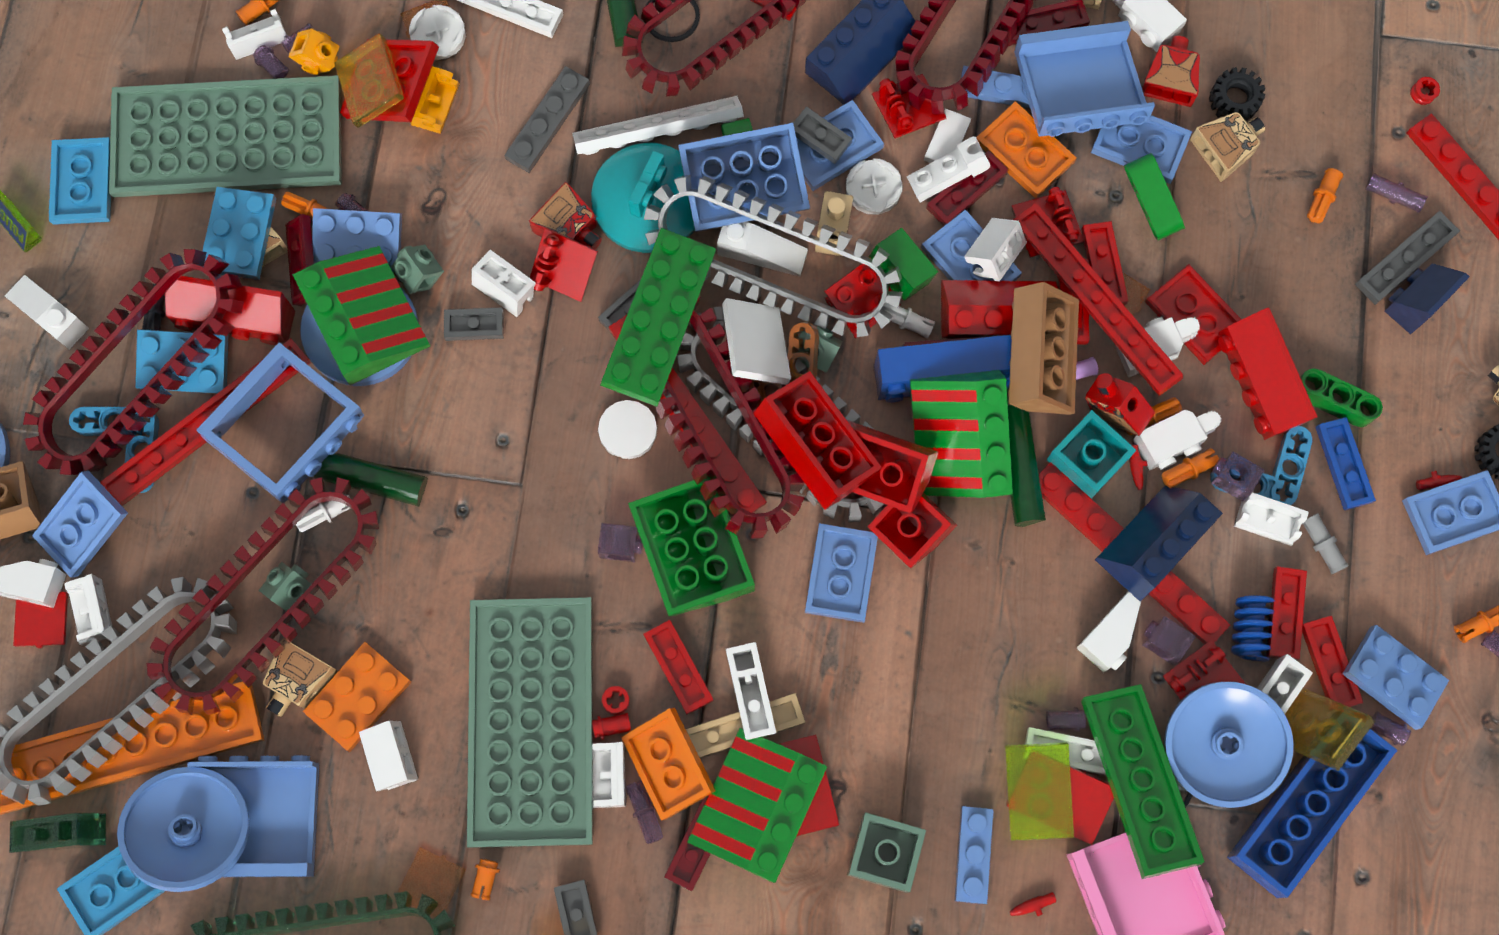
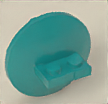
(627, 187)

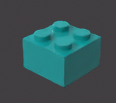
(1091, 454)

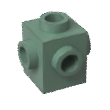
(417, 268)
(827, 349)
(285, 585)

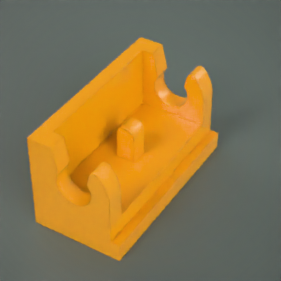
(435, 100)

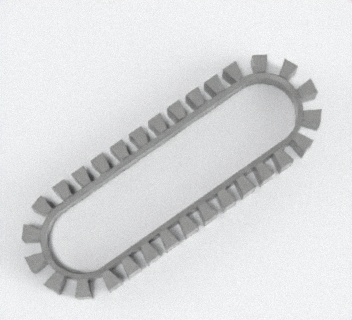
(705, 184)
(720, 407)
(38, 792)

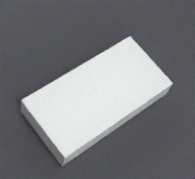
(947, 135)

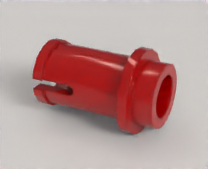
(611, 725)

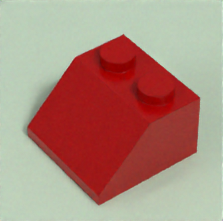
(915, 533)

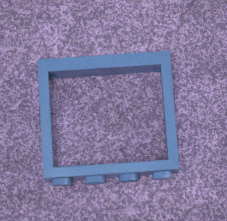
(249, 391)

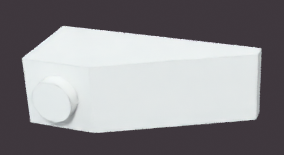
(761, 247)
(47, 312)
(32, 582)
(1112, 635)
(750, 691)

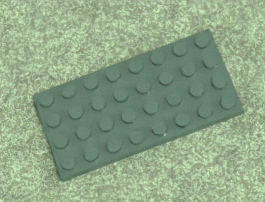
(225, 136)
(530, 723)

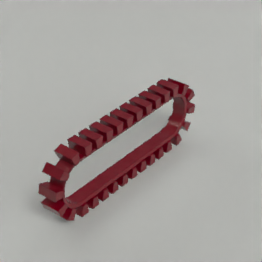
(758, 23)
(980, 67)
(719, 354)
(90, 459)
(366, 542)

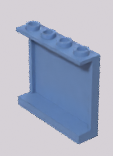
(1081, 79)
(280, 810)

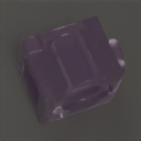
(1249, 473)
(619, 542)
(1167, 640)

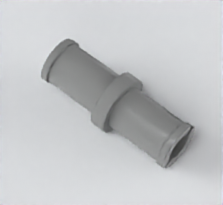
(1325, 543)

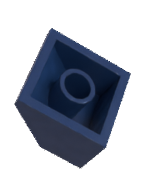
(1424, 295)

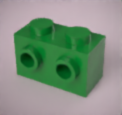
(912, 263)

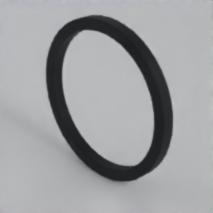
(683, 36)

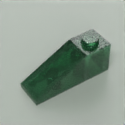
(58, 832)

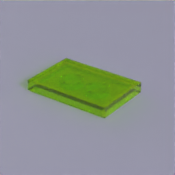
(1039, 791)

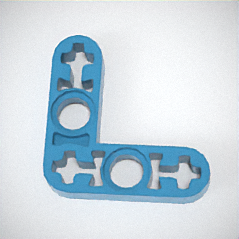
(92, 429)
(1272, 484)

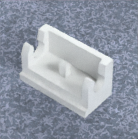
(248, 38)
(996, 248)
(502, 282)
(1270, 519)
(89, 608)
(388, 755)
(609, 775)

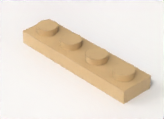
(720, 733)

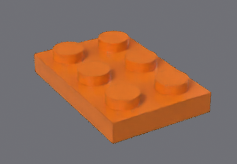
(1029, 158)
(357, 696)
(668, 764)

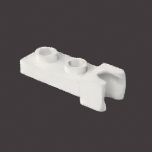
(949, 169)

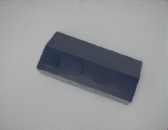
(859, 47)
(1158, 539)

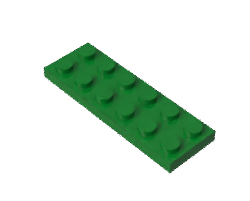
(658, 317)
(1142, 781)

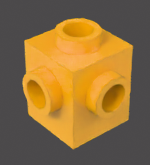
(314, 51)

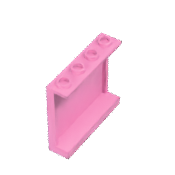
(1131, 905)

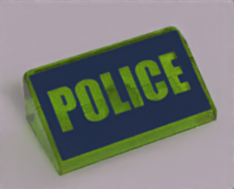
(17, 224)

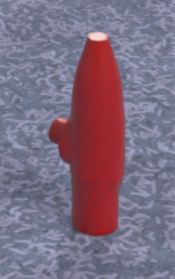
(1136, 466)
(1436, 481)
(1034, 904)

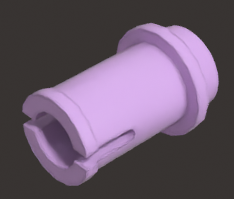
(1086, 368)

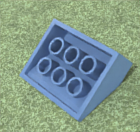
(755, 162)

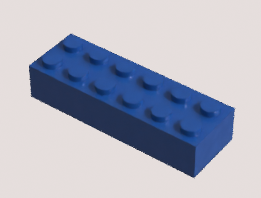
(899, 364)
(1307, 815)

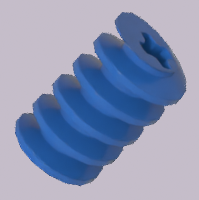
(1251, 627)

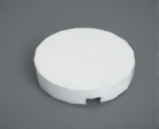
(441, 26)
(874, 186)
(627, 429)

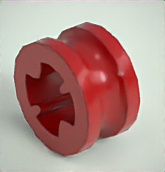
(1424, 99)
(608, 695)

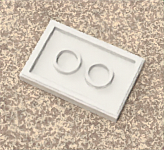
(756, 341)

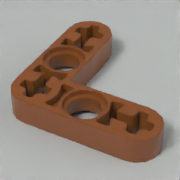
(794, 343)

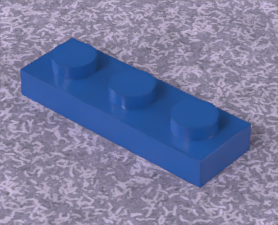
(1345, 463)

